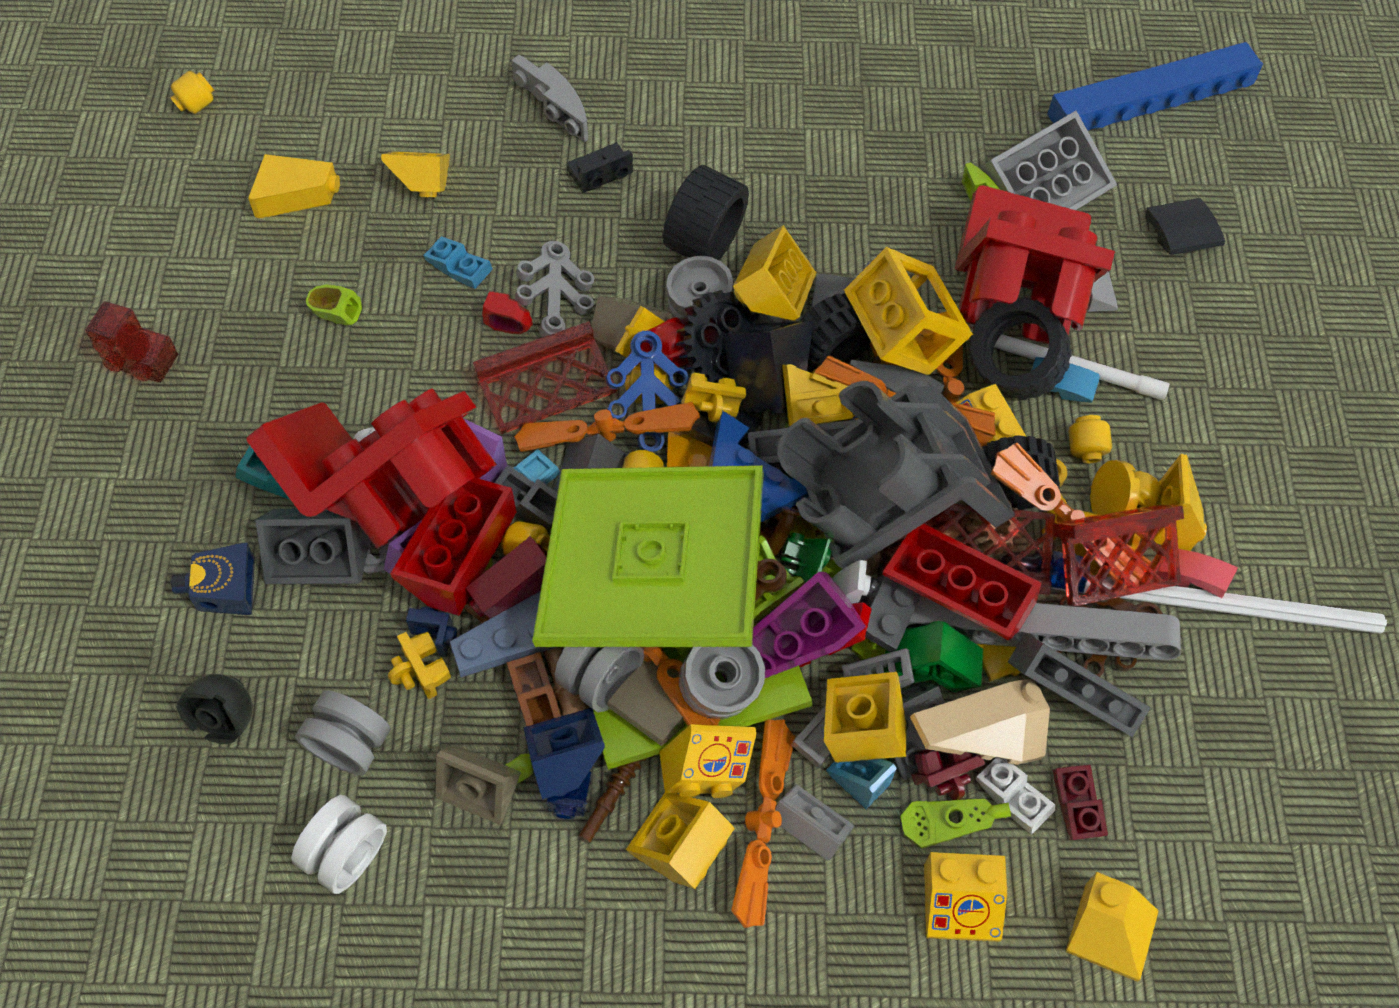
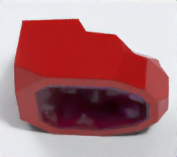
(505, 314)

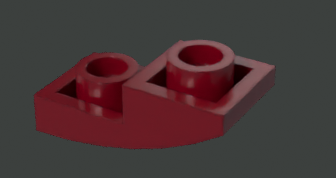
(1079, 803)

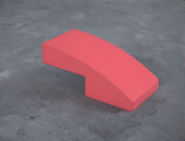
(1202, 571)

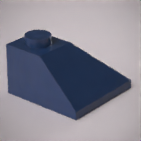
(563, 751)

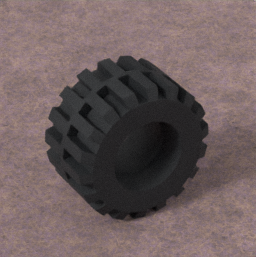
(835, 331)
(1040, 452)

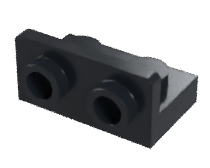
(600, 167)

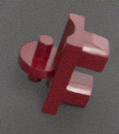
(933, 771)

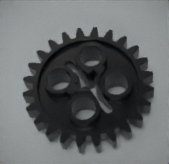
(707, 320)

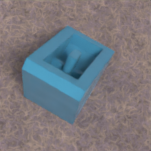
(863, 779)

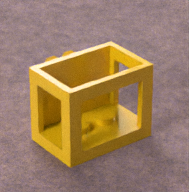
(896, 313)

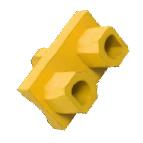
(714, 397)
(429, 675)

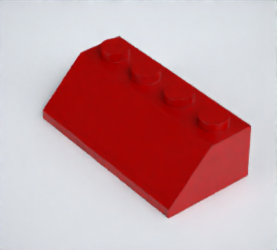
(455, 544)
(964, 580)

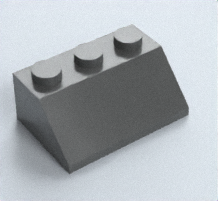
(311, 548)

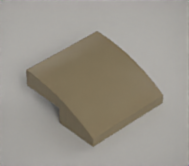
(646, 704)

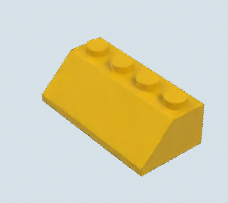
(775, 277)

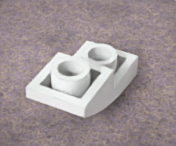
(853, 581)
(1009, 784)

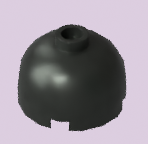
(216, 706)

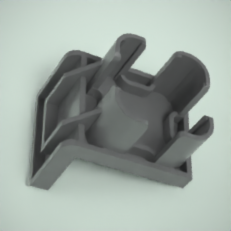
(889, 469)

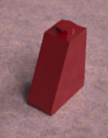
(509, 580)

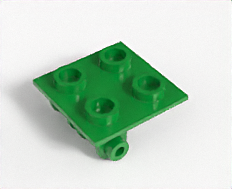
(812, 555)

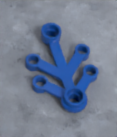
(647, 383)

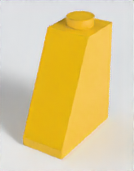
(292, 185)

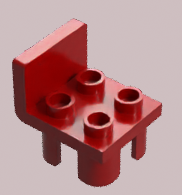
(1031, 246)
(388, 477)

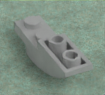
(559, 97)

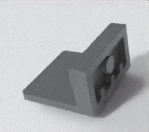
(916, 699)

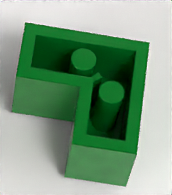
(942, 656)

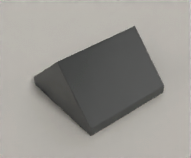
(592, 453)

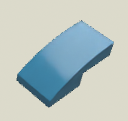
(455, 262)
(1077, 384)

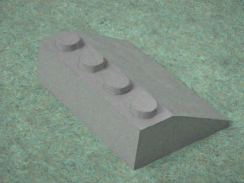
(1054, 166)

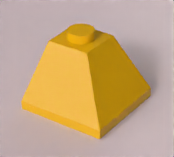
(419, 170)
(1180, 489)
(1113, 926)

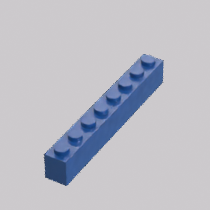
(1159, 87)

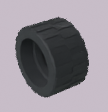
(705, 214)
(1001, 318)

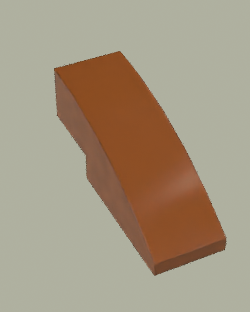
(533, 689)

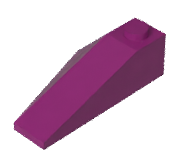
(806, 626)

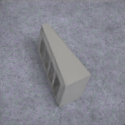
(877, 663)

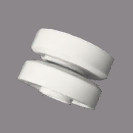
(338, 843)

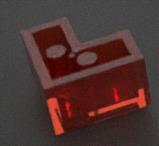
(128, 346)

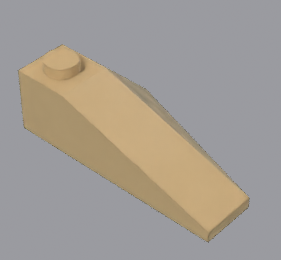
(996, 722)

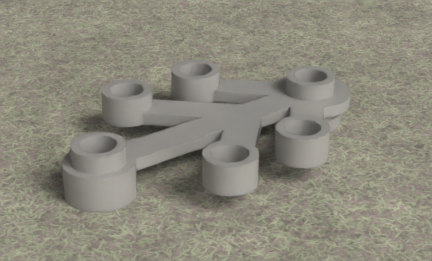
(555, 257)

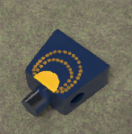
(219, 580)

